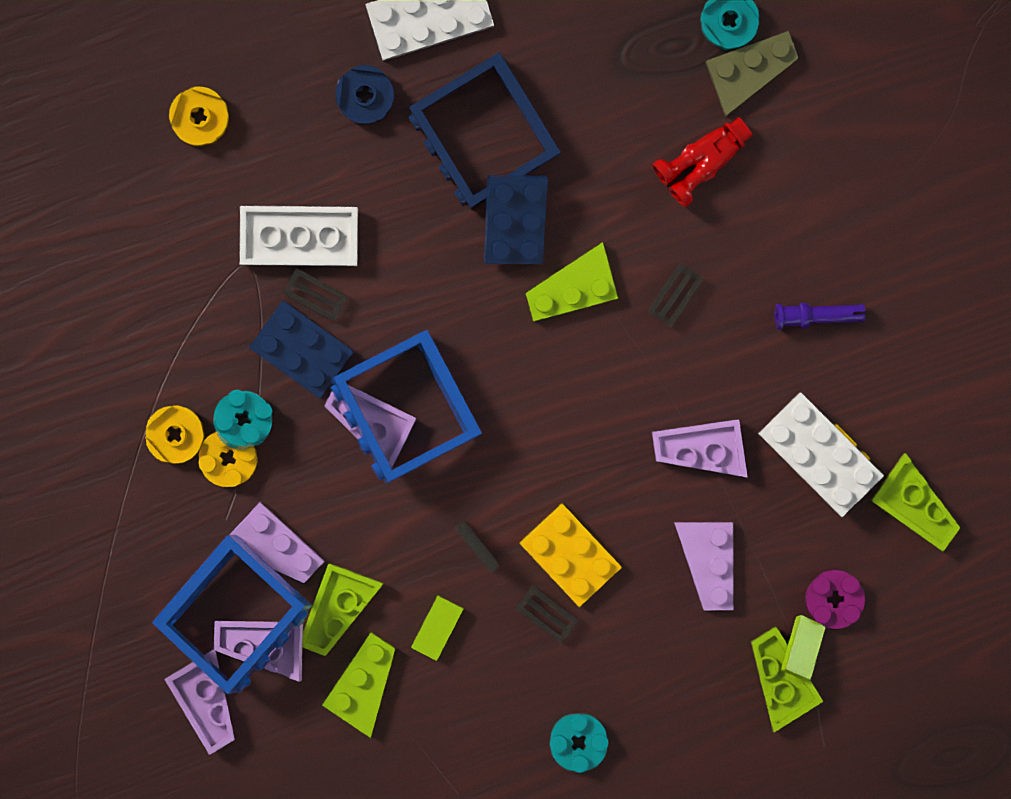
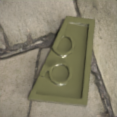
(748, 69)

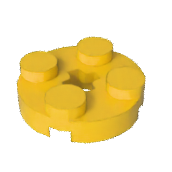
(184, 125)
(191, 435)
(229, 475)

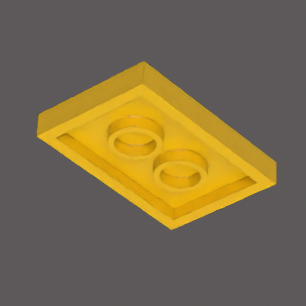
(570, 555)

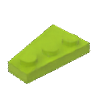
(574, 287)
(915, 505)
(336, 606)
(361, 686)
(784, 693)

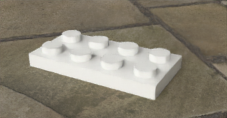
(419, 24)
(298, 235)
(821, 454)

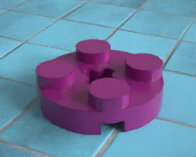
(823, 587)

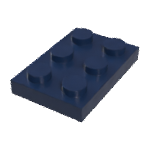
(515, 219)
(301, 349)

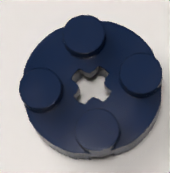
(378, 85)

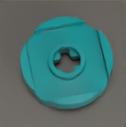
(726, 36)
(240, 403)
(578, 725)

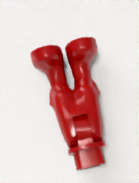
(707, 156)

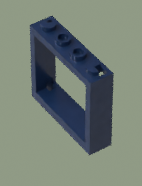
(435, 147)

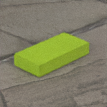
(437, 627)
(803, 648)

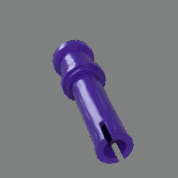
(805, 315)

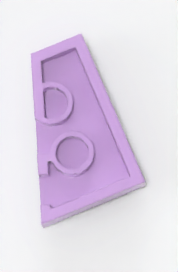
(386, 422)
(704, 446)
(277, 544)
(710, 560)
(243, 637)
(203, 704)

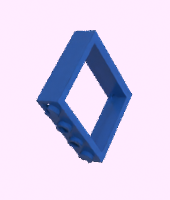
(447, 385)
(200, 580)

